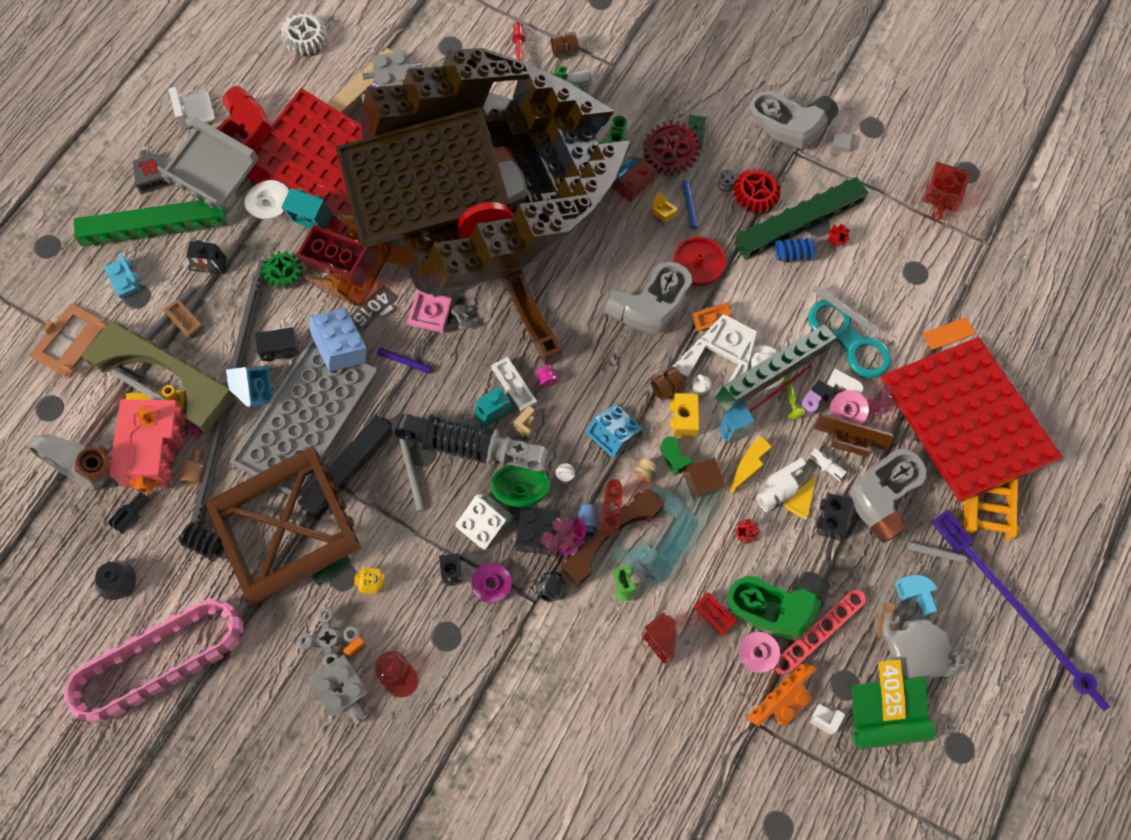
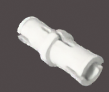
(827, 464)

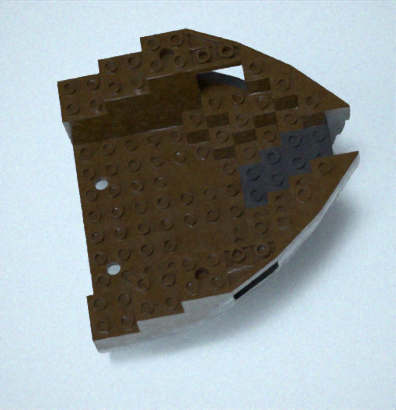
(550, 136)

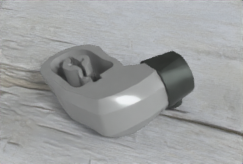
(790, 121)

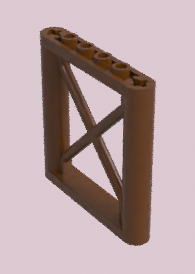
(338, 546)

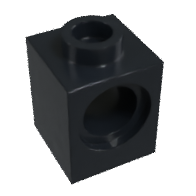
(447, 561)

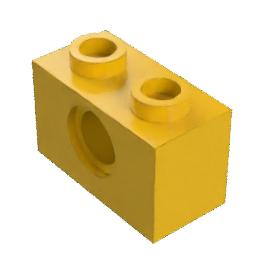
(684, 425)

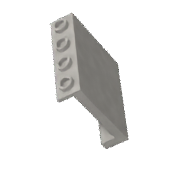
(209, 165)

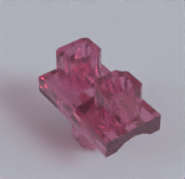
(564, 529)

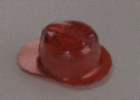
(396, 674)

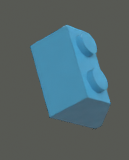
(251, 384)
(736, 423)

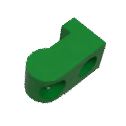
(673, 456)

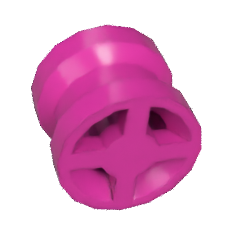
(547, 376)

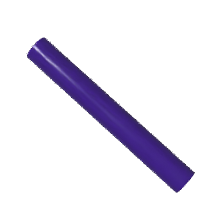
(404, 360)

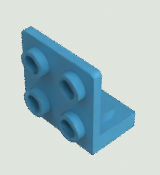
(612, 429)

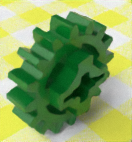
(291, 270)

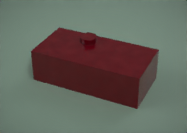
(337, 255)

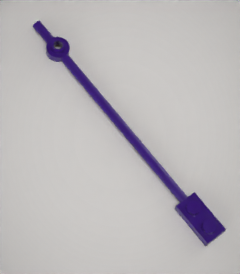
(960, 539)

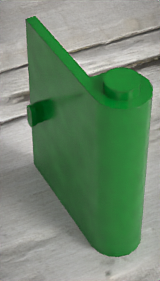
(873, 732)

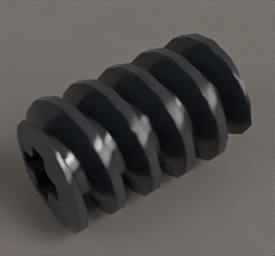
(201, 542)

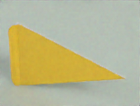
(801, 501)

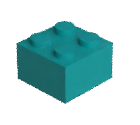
(306, 209)

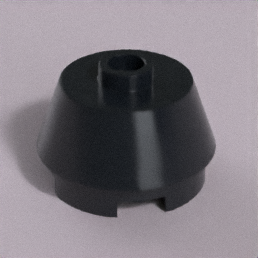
(115, 580)

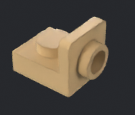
(525, 419)

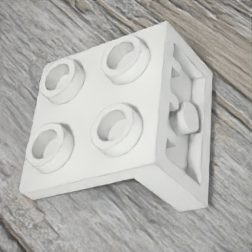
(191, 106)
(483, 520)

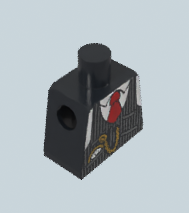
(205, 257)

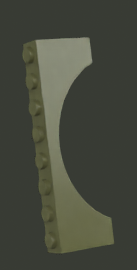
(118, 347)

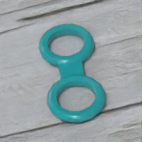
(851, 341)

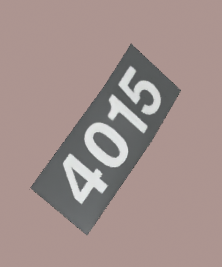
(372, 307)

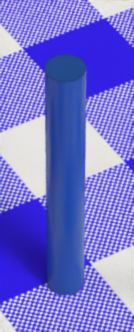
(690, 206)

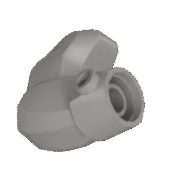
(657, 302)

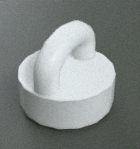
(701, 384)
(565, 473)

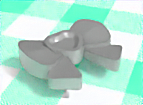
(461, 313)

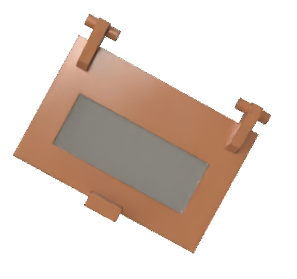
(67, 340)

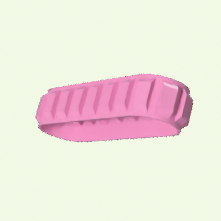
(116, 655)

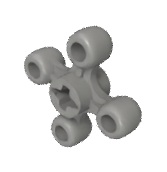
(327, 627)

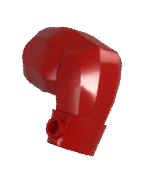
(247, 118)

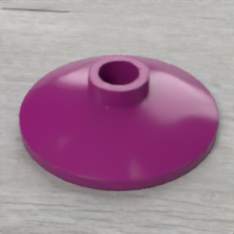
(491, 573)

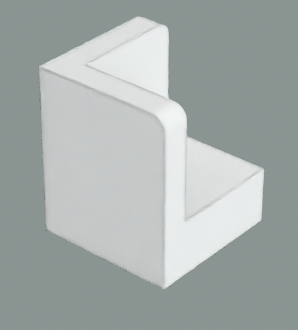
(826, 719)

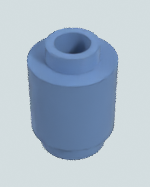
(590, 516)

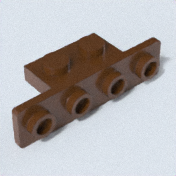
(853, 436)

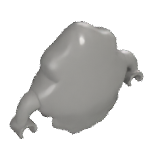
(921, 649)

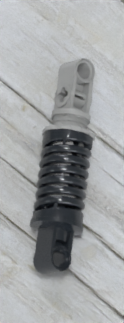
(469, 443)

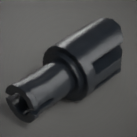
(128, 514)

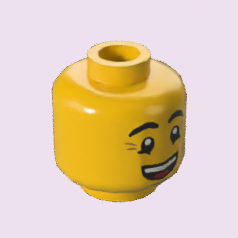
(369, 580)

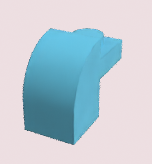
(920, 588)

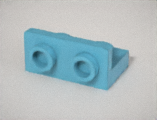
(122, 278)

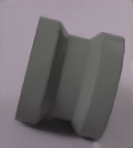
(726, 175)

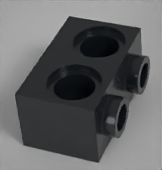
(838, 518)

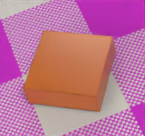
(354, 648)

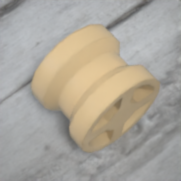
(645, 470)

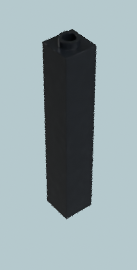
(348, 464)

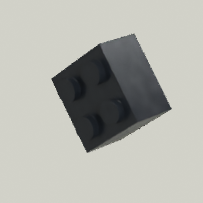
(532, 526)

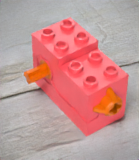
(146, 443)

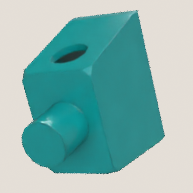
(494, 406)

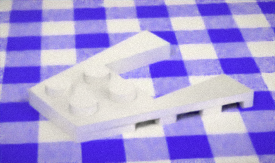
(725, 338)

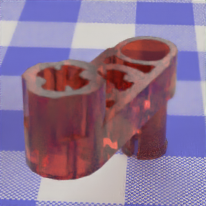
(607, 514)

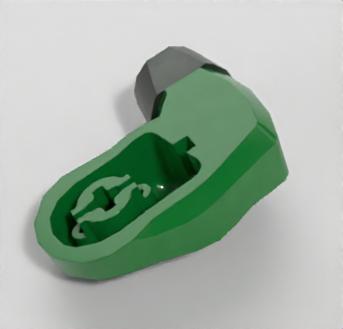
(775, 609)

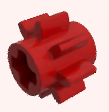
(838, 235)
(747, 531)

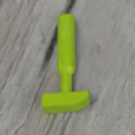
(797, 412)

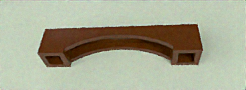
(541, 335)
(644, 507)

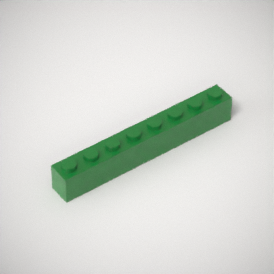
(147, 222)

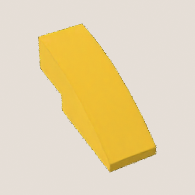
(750, 463)

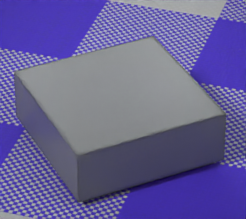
(841, 141)

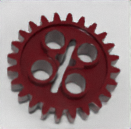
(685, 140)

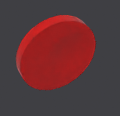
(482, 213)
(702, 259)

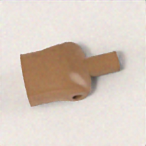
(193, 469)

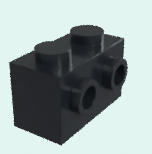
(277, 344)

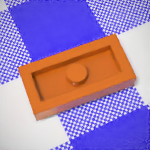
(707, 317)

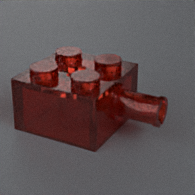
(945, 188)

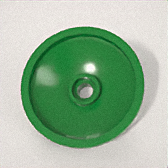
(519, 486)

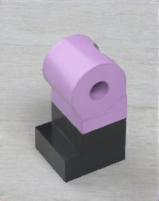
(814, 396)

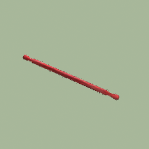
(780, 388)

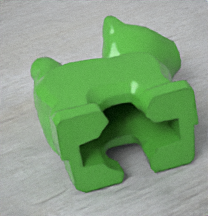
(623, 583)

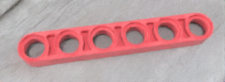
(821, 633)

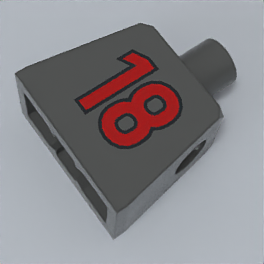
(146, 173)

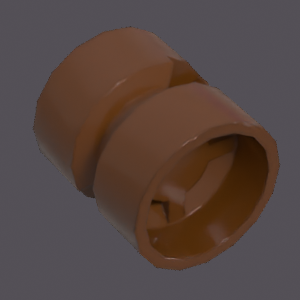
(558, 44)
(666, 384)

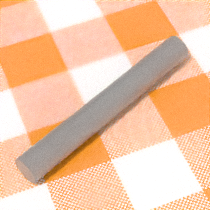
(936, 552)

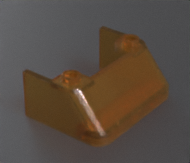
(344, 290)

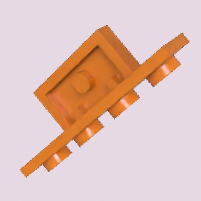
(786, 699)

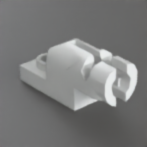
(781, 485)

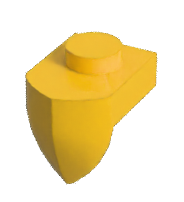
(663, 209)

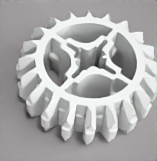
(304, 33)

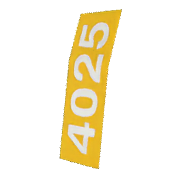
(892, 690)

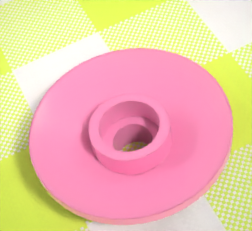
(856, 401)
(764, 643)

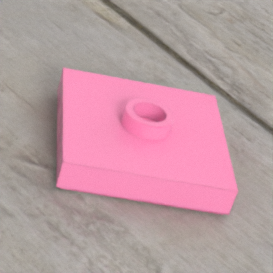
(430, 312)

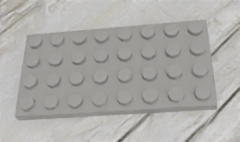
(303, 412)

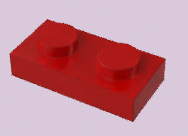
(715, 614)

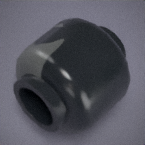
(551, 586)

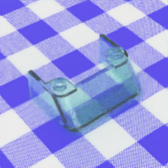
(659, 562)

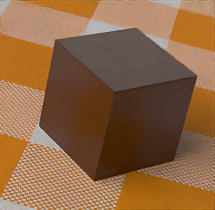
(703, 478)

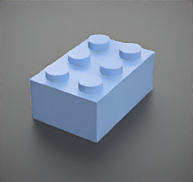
(337, 339)

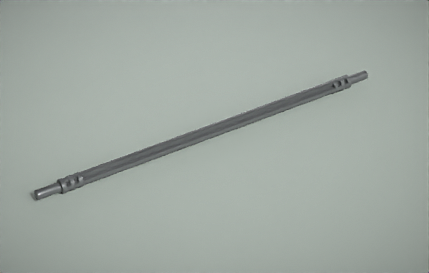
(221, 424)

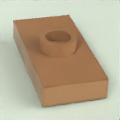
(183, 318)

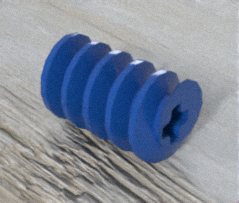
(795, 249)

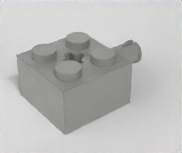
(343, 698)

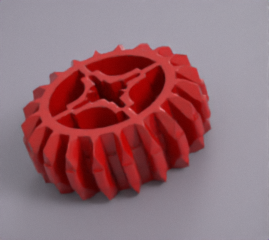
(764, 198)

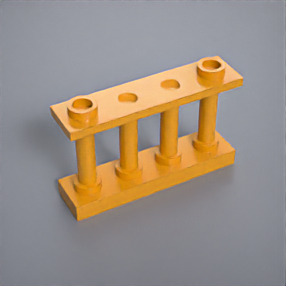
(972, 505)

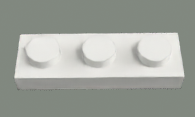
(513, 384)

